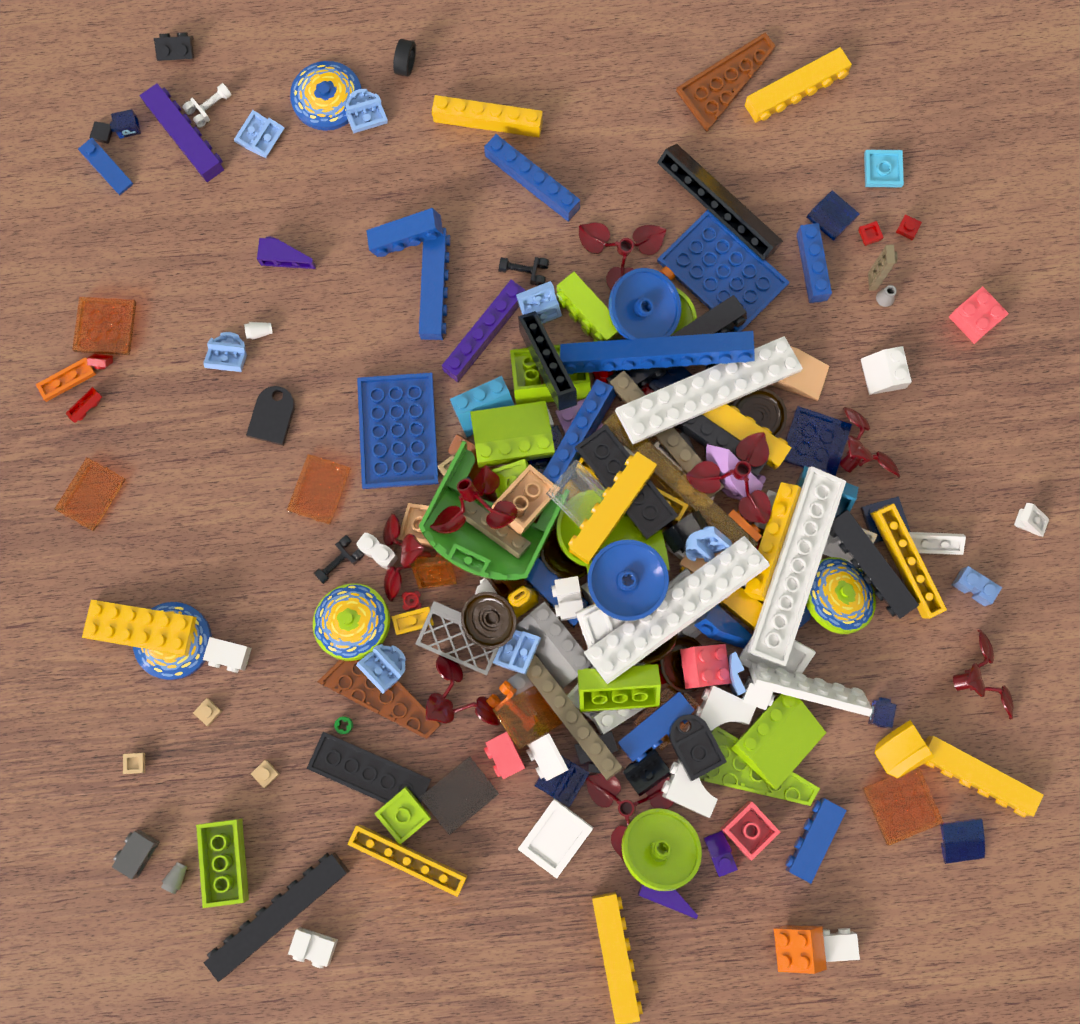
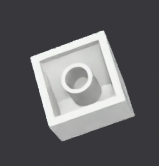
(886, 371)
(547, 757)

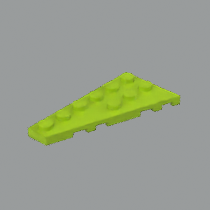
(741, 776)

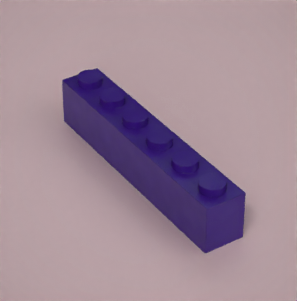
(182, 133)
(483, 332)

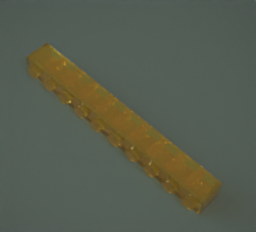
(677, 484)

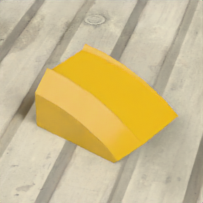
(902, 750)

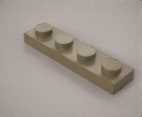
(882, 267)
(505, 536)

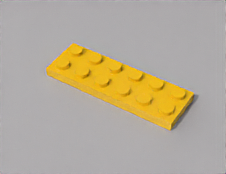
(139, 627)

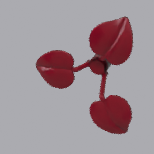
(647, 238)
(858, 451)
(753, 452)
(484, 483)
(410, 551)
(973, 679)
(442, 710)
(605, 792)

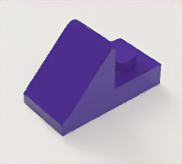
(720, 853)

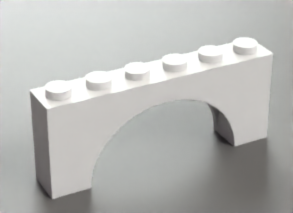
(716, 709)

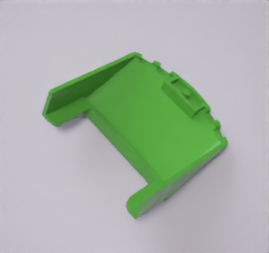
(470, 547)

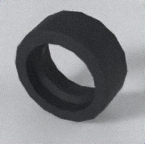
(404, 57)

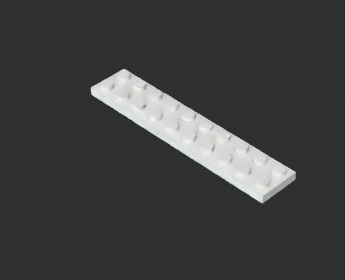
(707, 391)
(796, 566)
(679, 609)

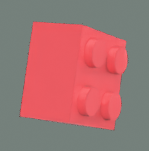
(978, 315)
(705, 666)
(504, 755)
(750, 830)

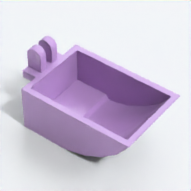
(727, 461)

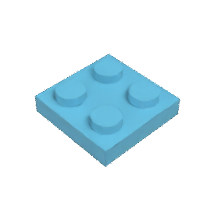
(883, 168)

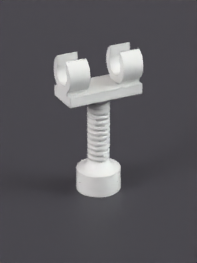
(201, 119)

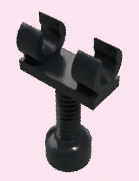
(542, 263)
(322, 574)

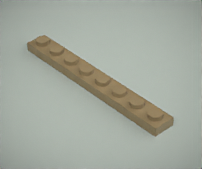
(670, 438)
(573, 719)

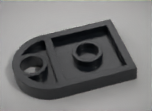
(271, 417)
(696, 747)

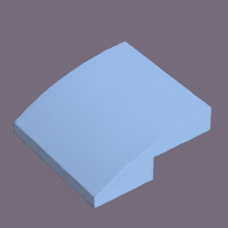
(259, 134)
(542, 300)
(517, 652)
(735, 667)

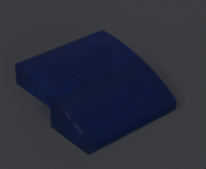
(832, 215)
(565, 785)
(963, 840)

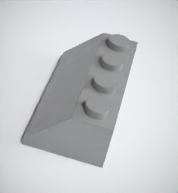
(557, 646)

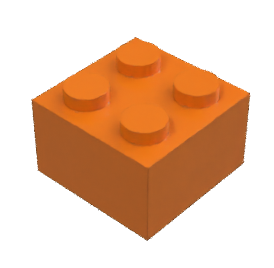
(800, 949)

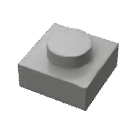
(520, 682)

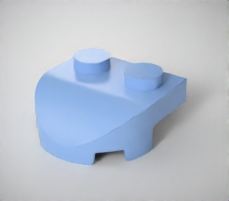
(364, 110)
(226, 353)
(706, 543)
(383, 666)

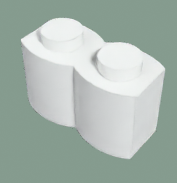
(380, 553)

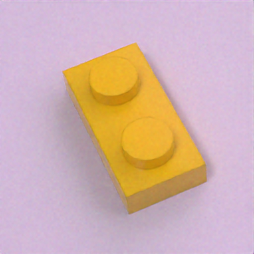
(411, 621)

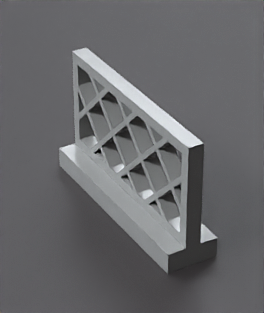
(455, 617)

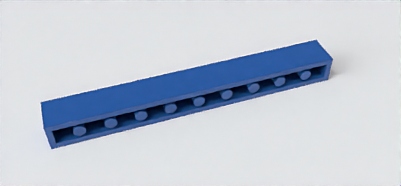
(658, 352)

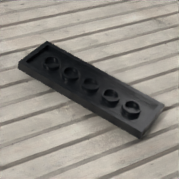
(606, 458)
(364, 770)

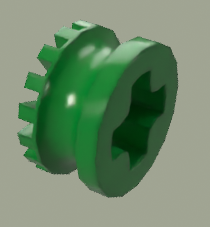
(349, 727)

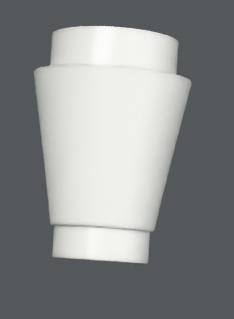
(257, 329)

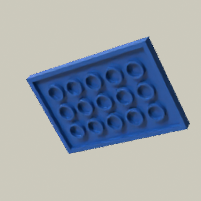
(718, 265)
(397, 431)

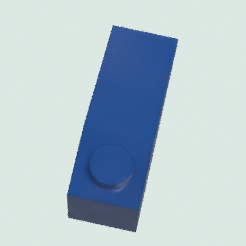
(105, 166)
(722, 627)

